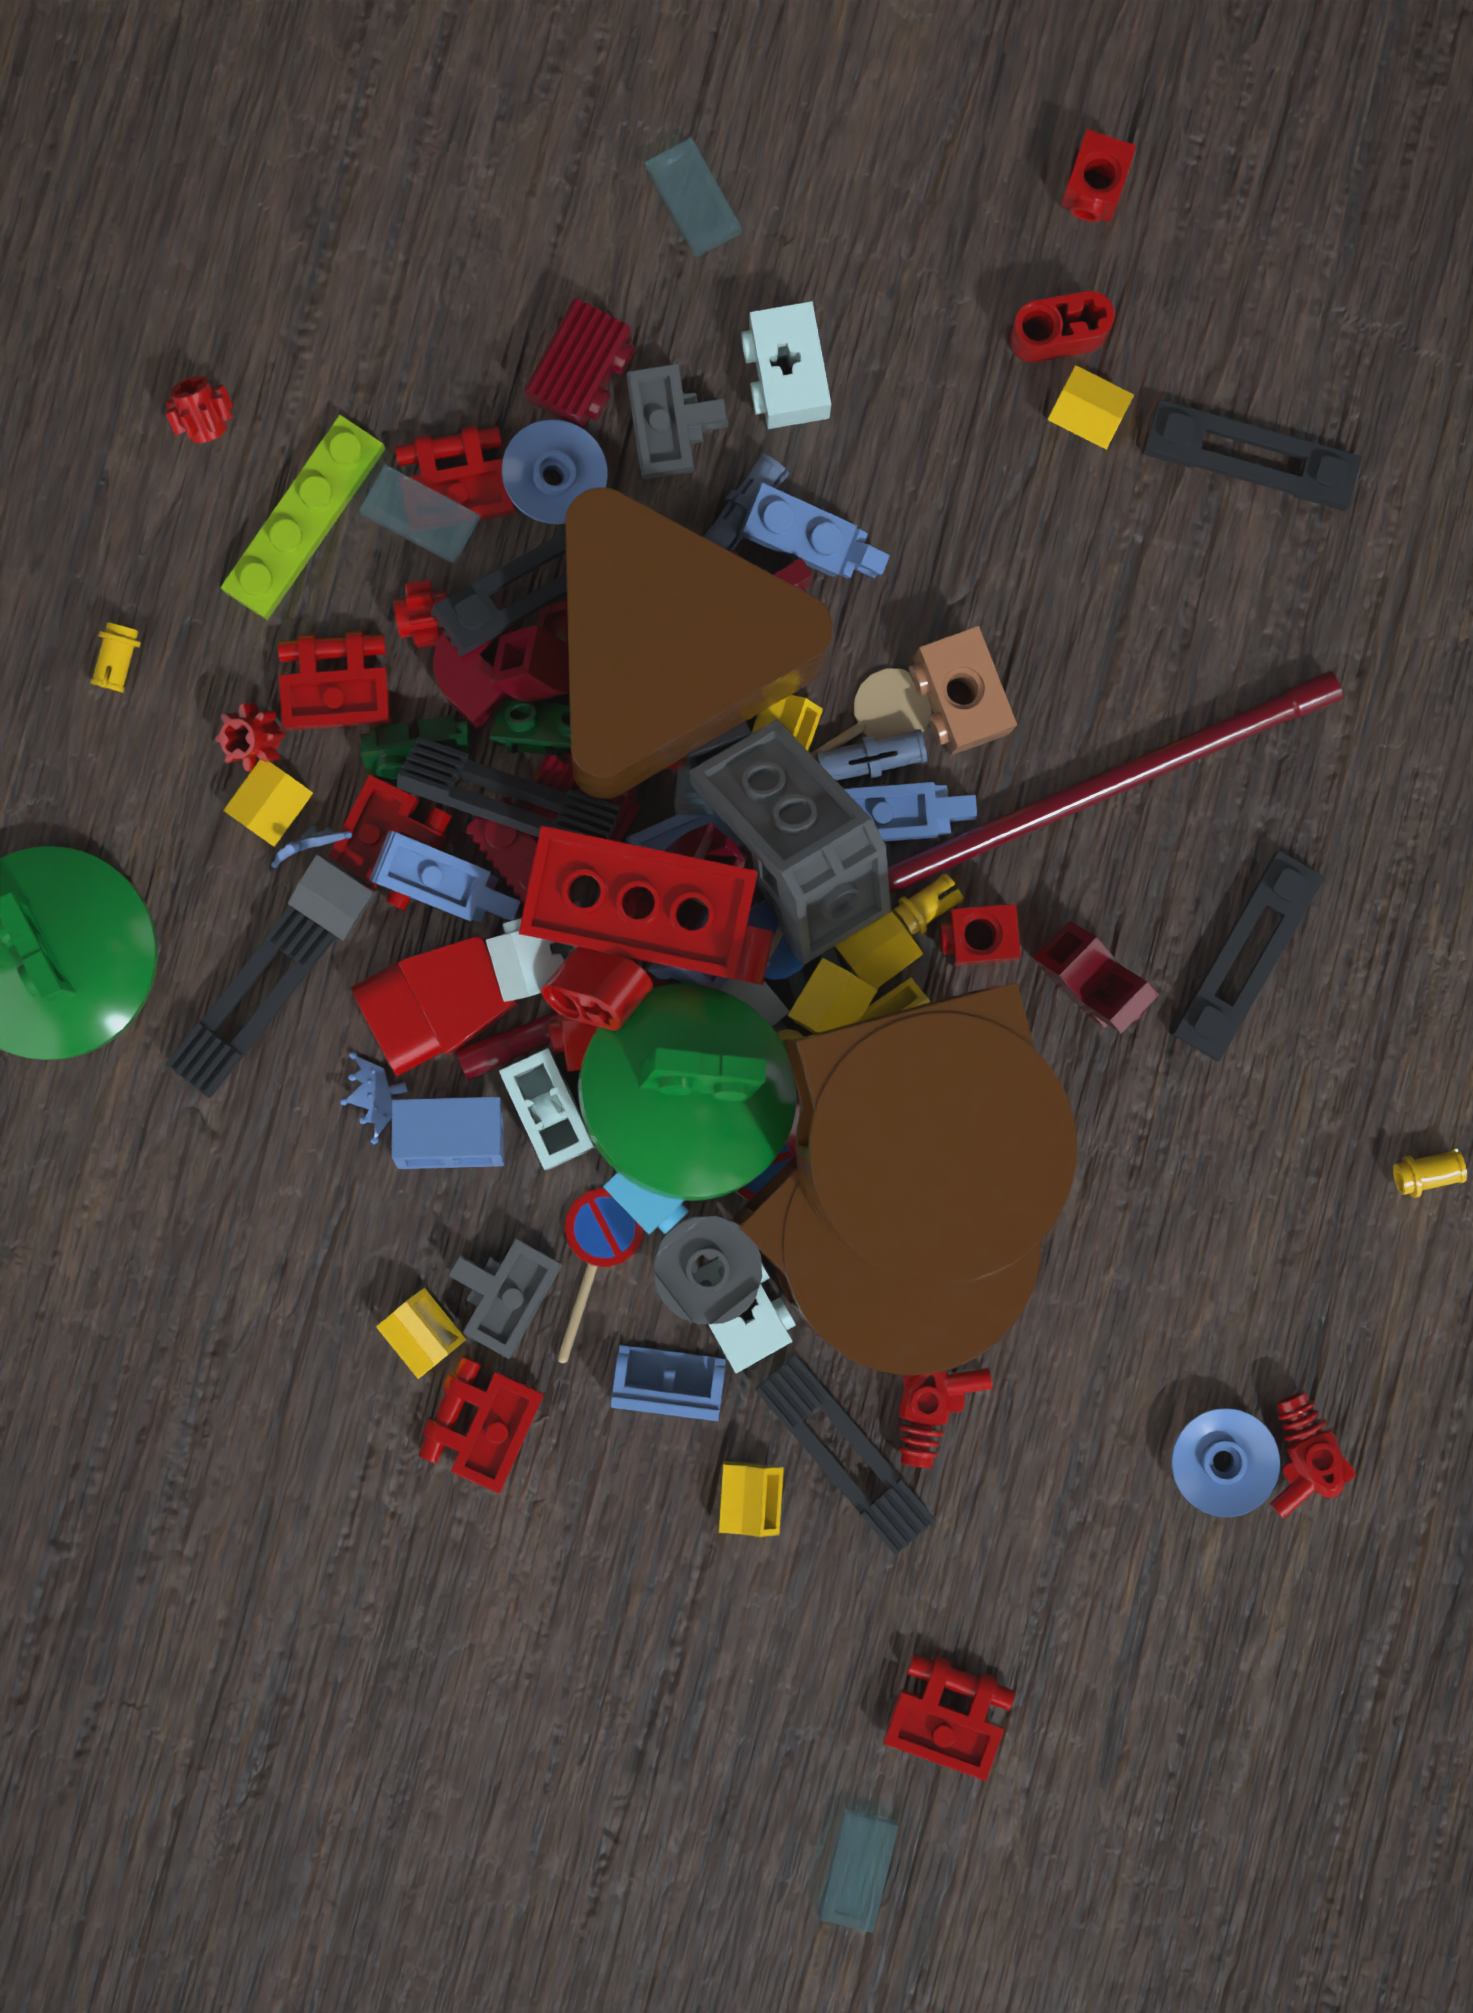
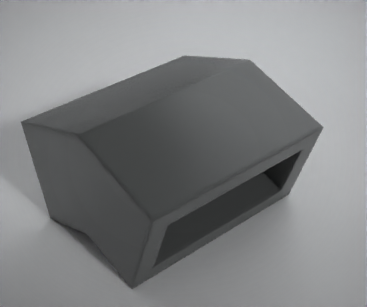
(332, 896)

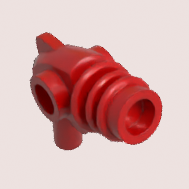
(928, 1403)
(1314, 1456)

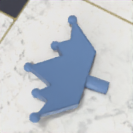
(309, 840)
(373, 1094)

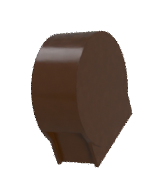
(934, 1136)
(869, 1311)

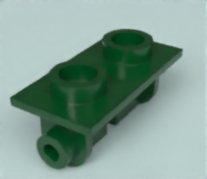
(532, 727)
(389, 745)

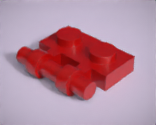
(473, 485)
(334, 697)
(376, 812)
(496, 1431)
(945, 1733)

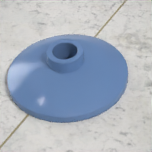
(554, 447)
(1252, 1466)

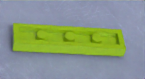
(303, 517)

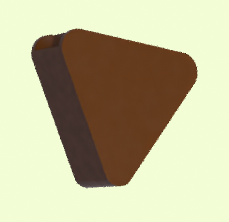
(671, 640)

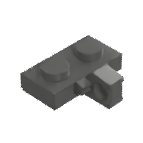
(669, 420)
(505, 1294)

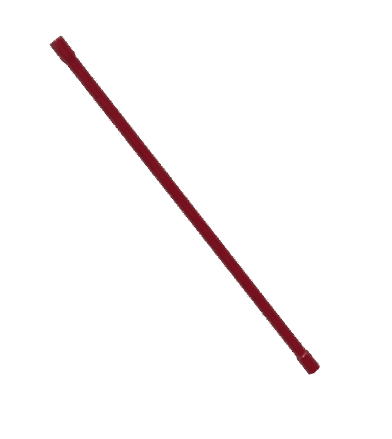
(1293, 703)

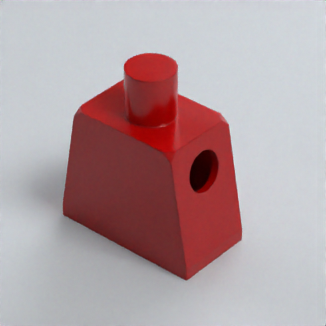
(457, 991)

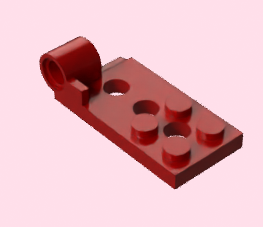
(719, 948)

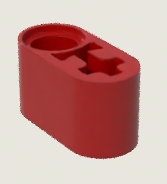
(1058, 314)
(597, 988)
(396, 1019)

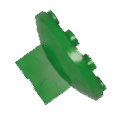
(71, 953)
(688, 1093)

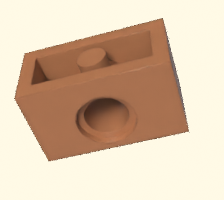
(968, 661)

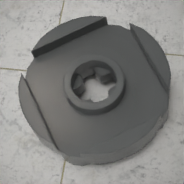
(704, 1301)

